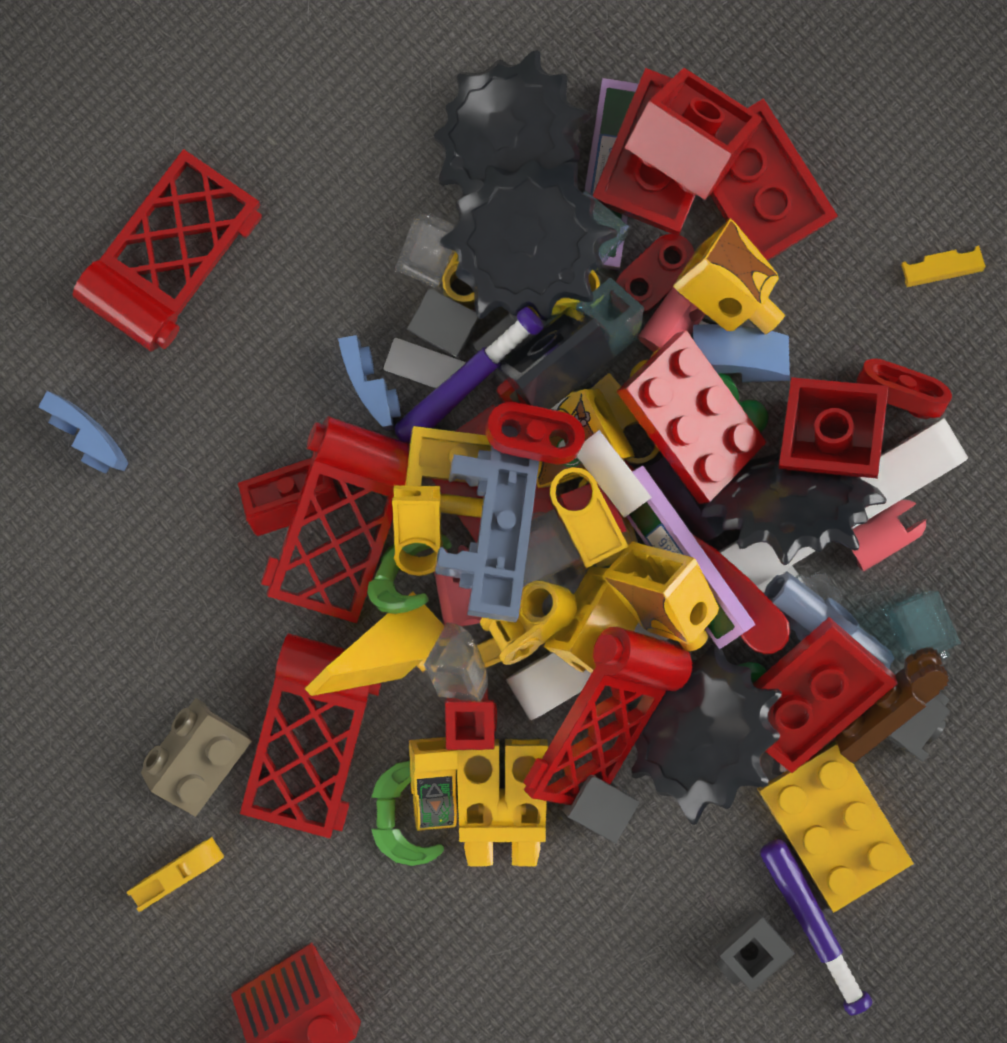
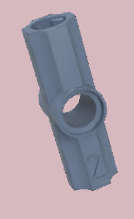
(808, 610)

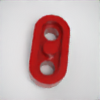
(655, 271)
(908, 389)
(534, 429)

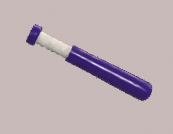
(468, 377)
(810, 917)

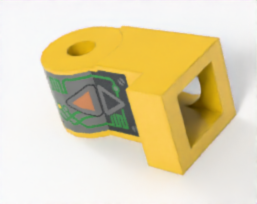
(433, 783)

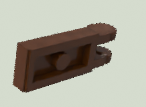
(916, 686)

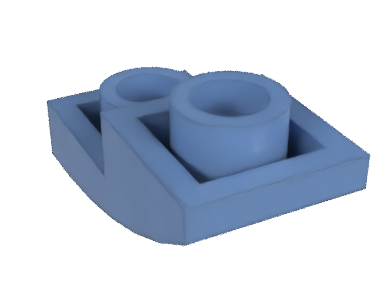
(745, 352)
(374, 394)
(92, 439)

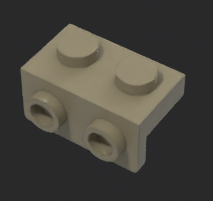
(193, 757)

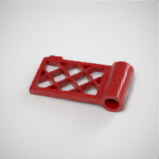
(141, 306)
(355, 458)
(632, 667)
(296, 668)

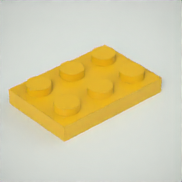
(835, 827)

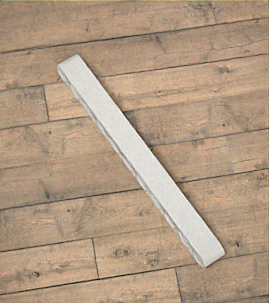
(901, 472)

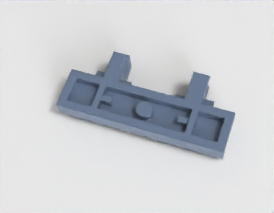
(498, 560)

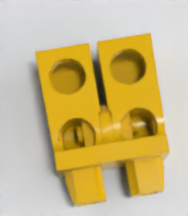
(498, 813)

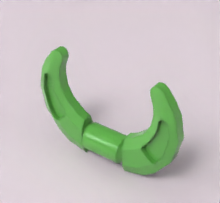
(382, 589)
(388, 838)

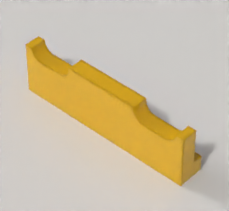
(943, 266)

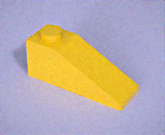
(383, 652)

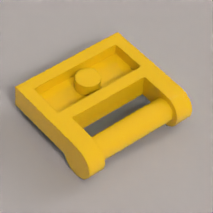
(432, 456)

